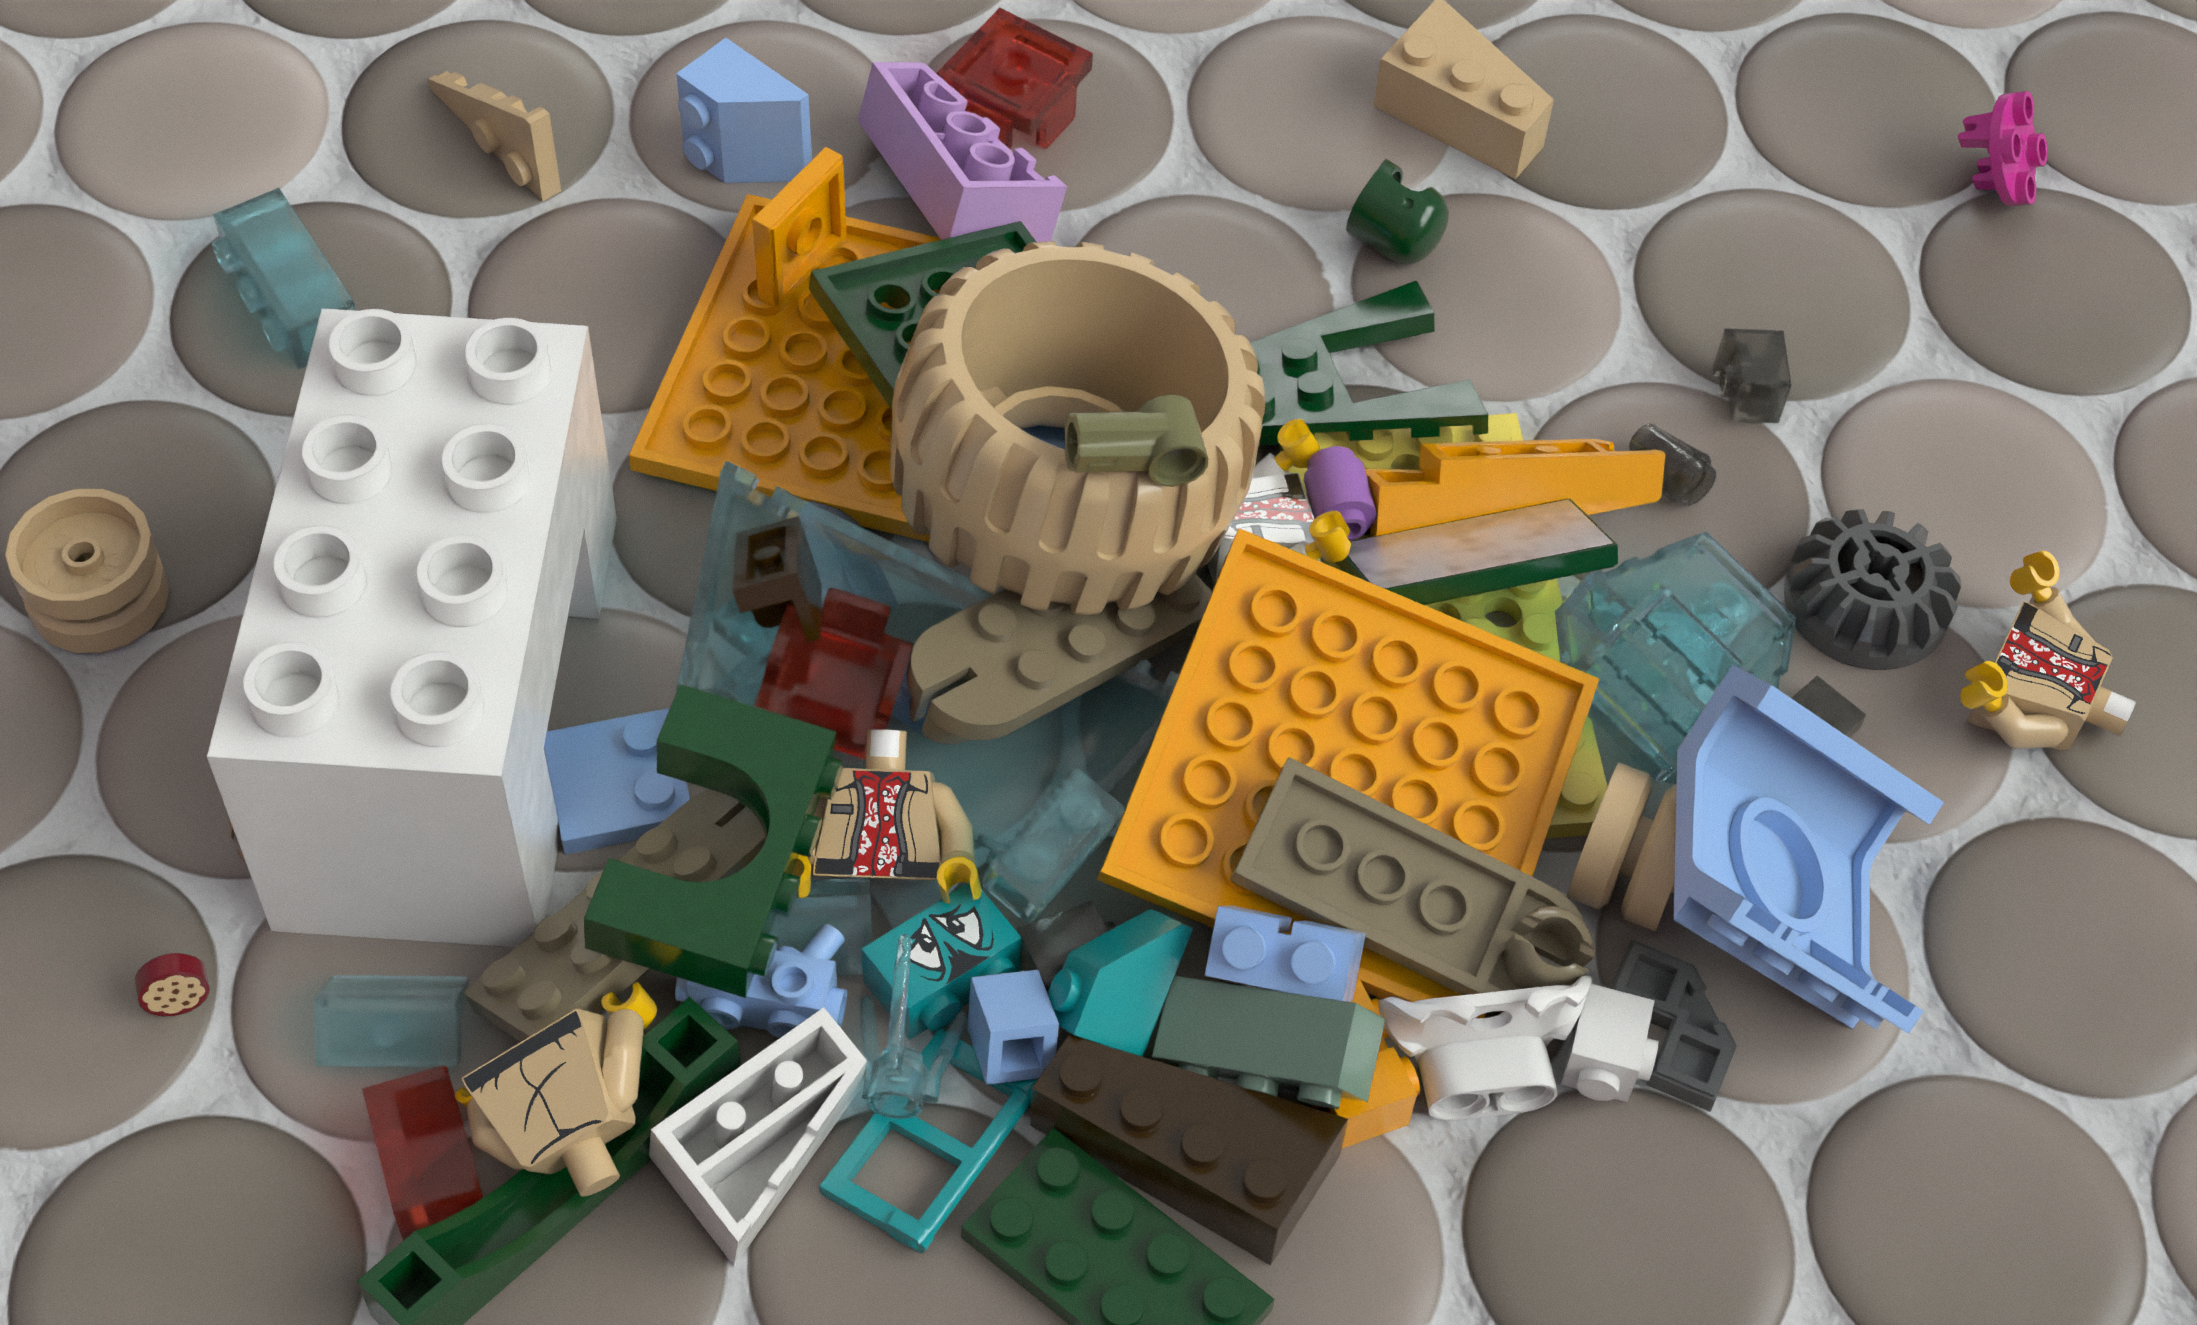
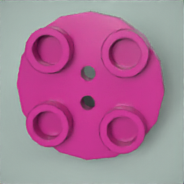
(2012, 148)

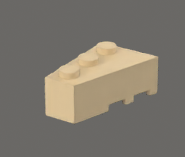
(1463, 91)

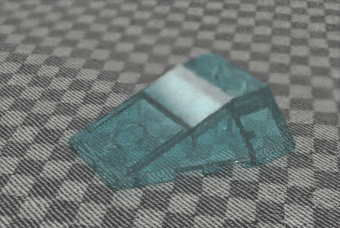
(1664, 640)

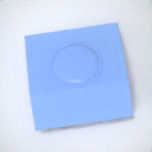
(1782, 846)

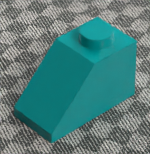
(1120, 981)

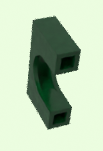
(721, 927)

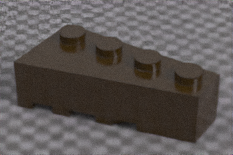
(1192, 1141)

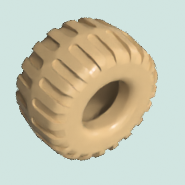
(1024, 349)

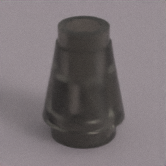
(1686, 469)

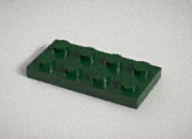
(1103, 1249)

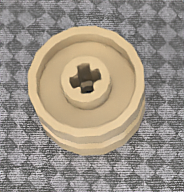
(87, 570)
(1631, 846)

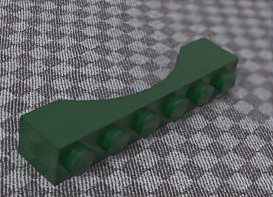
(470, 1257)

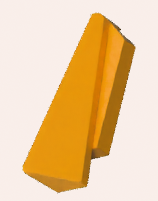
(1508, 475)

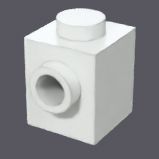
(1610, 1045)

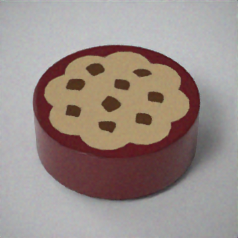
(172, 984)

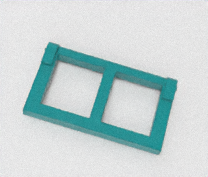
(970, 1161)

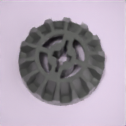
(1863, 606)

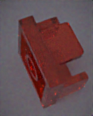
(1019, 77)
(844, 678)

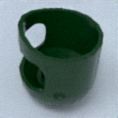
(1397, 220)

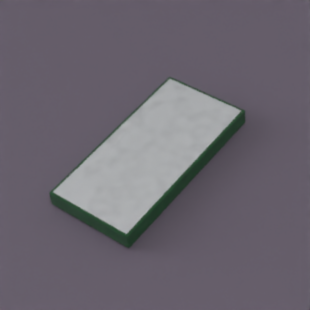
(1483, 553)

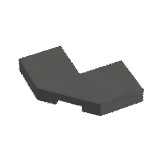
(1696, 1043)

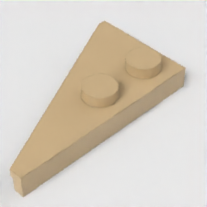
(506, 129)

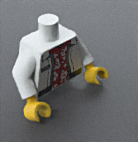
(1280, 509)

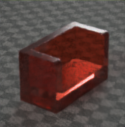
(422, 1148)

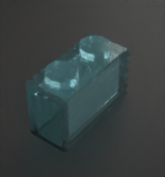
(1052, 846)

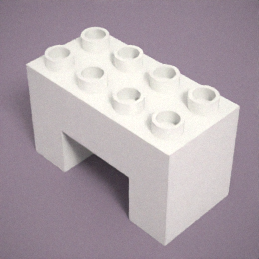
(413, 628)

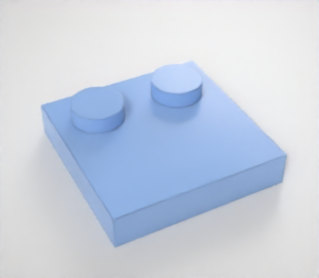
(609, 781)

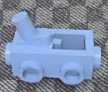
(787, 996)

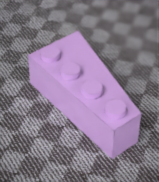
(953, 157)

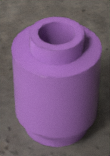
(1339, 483)

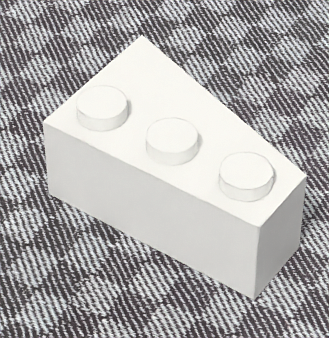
(757, 1129)

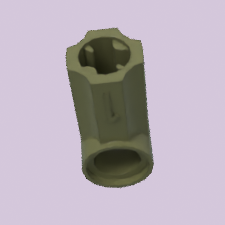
(1155, 439)

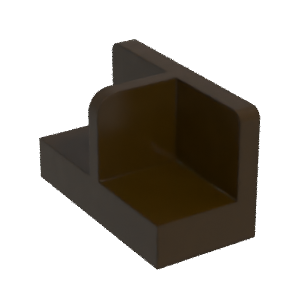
(776, 570)

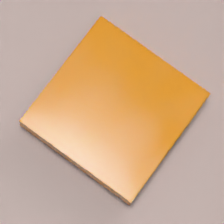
(800, 227)

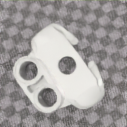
(1490, 1063)

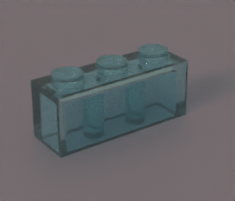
(278, 271)

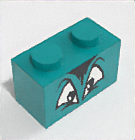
(946, 951)

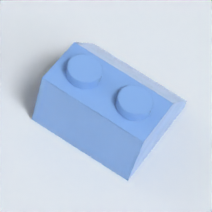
(742, 118)

